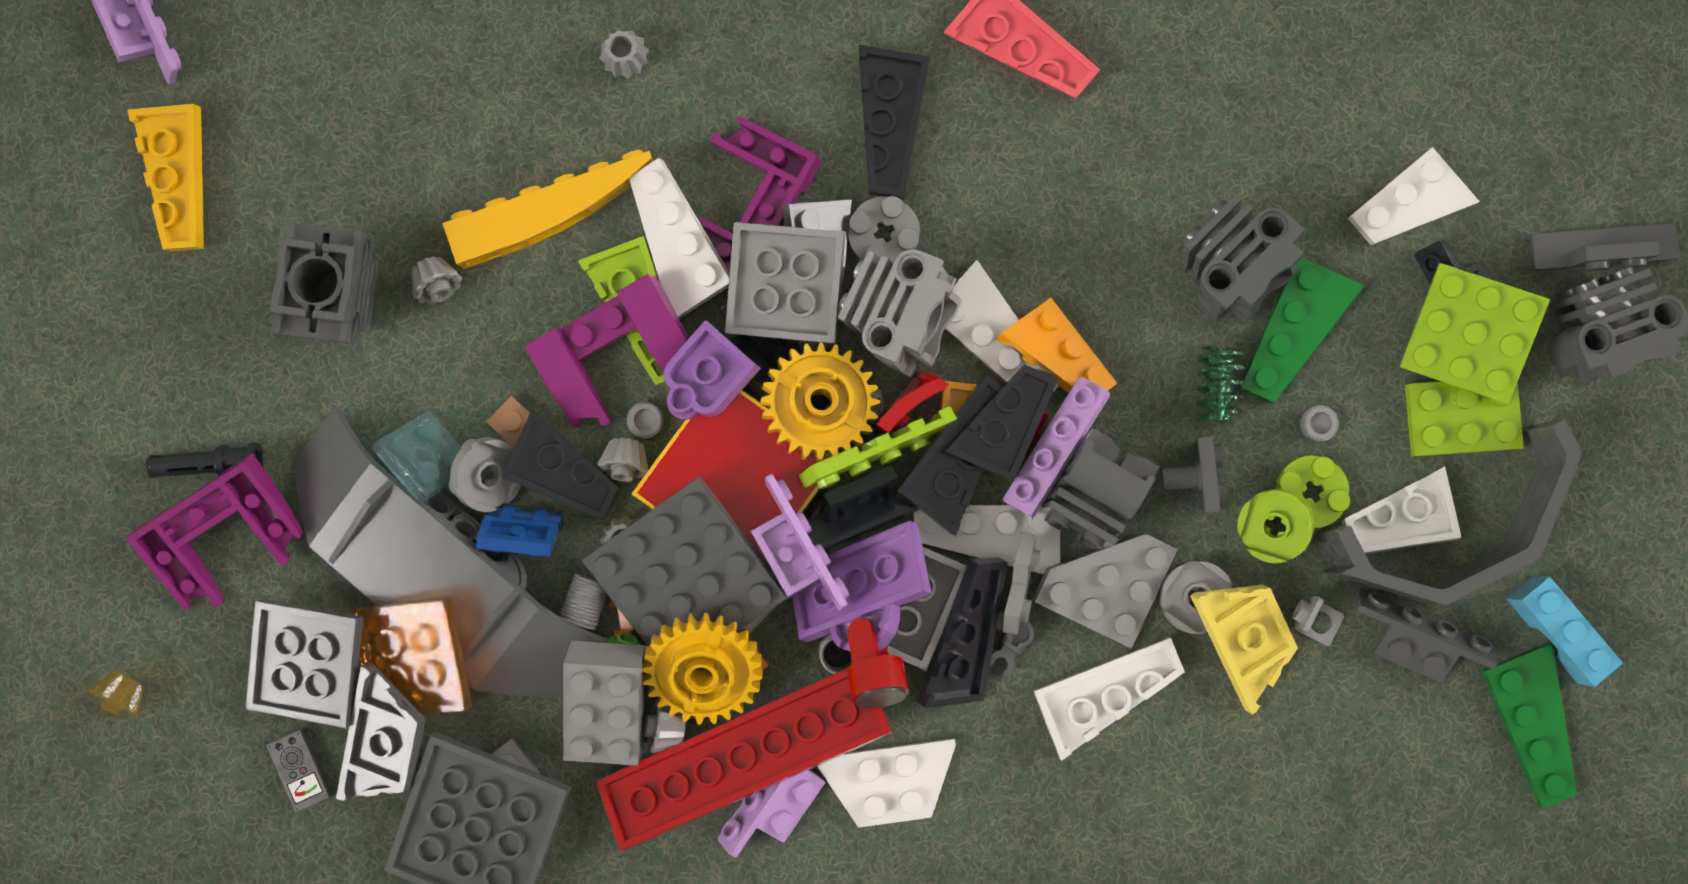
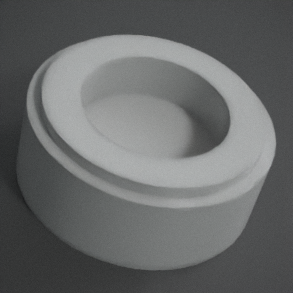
(645, 420)
(1319, 423)

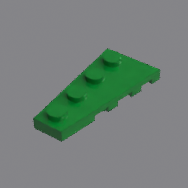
(1296, 327)
(1533, 714)

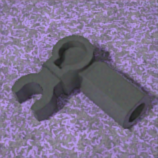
(1011, 643)

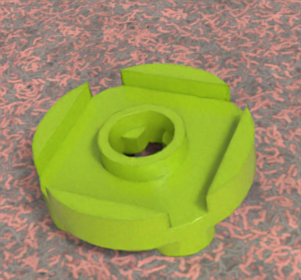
(1321, 472)
(1257, 535)

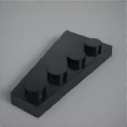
(966, 644)

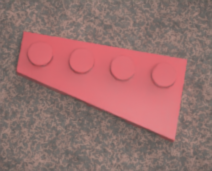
(1023, 42)

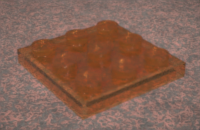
(417, 652)

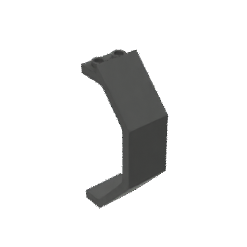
(1526, 541)

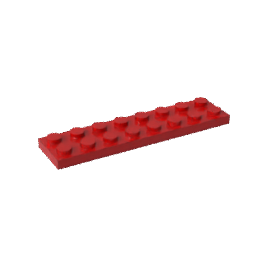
(738, 760)

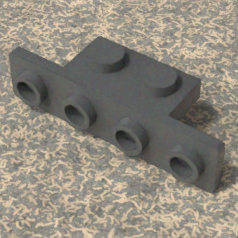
(1604, 247)
(1420, 641)

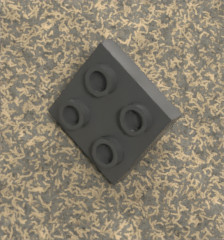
(1201, 475)

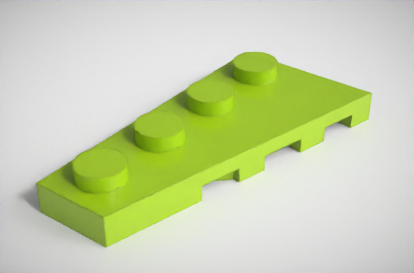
(615, 270)

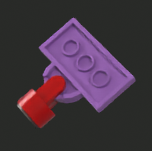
(879, 578)

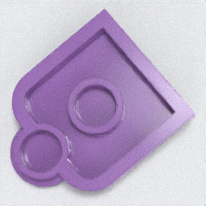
(706, 374)

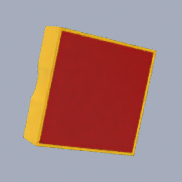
(733, 459)

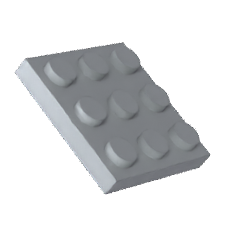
(785, 282)

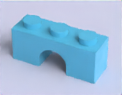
(1578, 643)

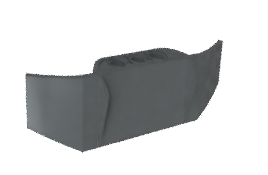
(428, 551)

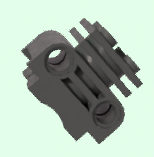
(1241, 258)
(302, 263)
(1615, 328)
(1098, 491)

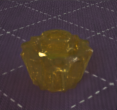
(118, 694)

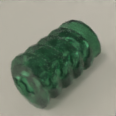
(1219, 384)

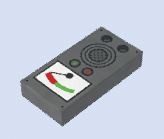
(299, 770)

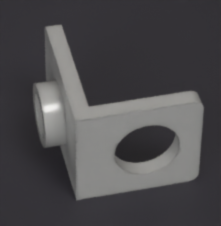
(1306, 613)

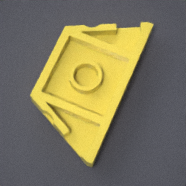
(1247, 636)

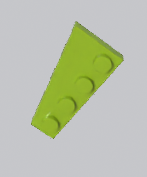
(882, 448)

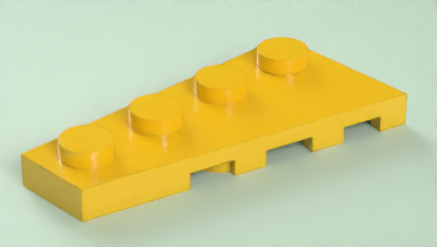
(173, 161)

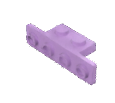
(137, 33)
(1056, 446)
(791, 552)
(771, 810)

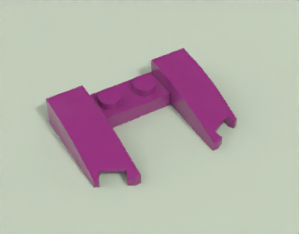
(787, 171)
(561, 351)
(166, 536)

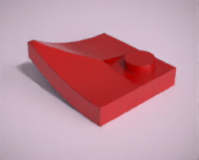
(919, 390)

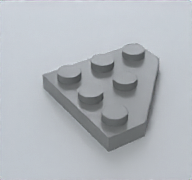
(1109, 586)

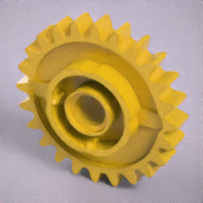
(825, 375)
(731, 664)

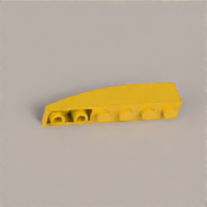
(538, 211)

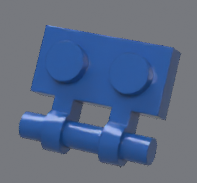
(519, 531)

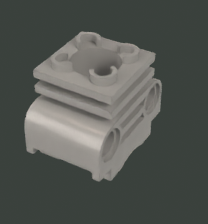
(900, 308)

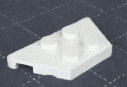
(890, 781)

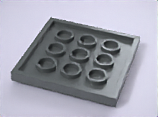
(682, 562)
(475, 819)

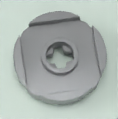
(891, 213)
(467, 469)
(1175, 590)

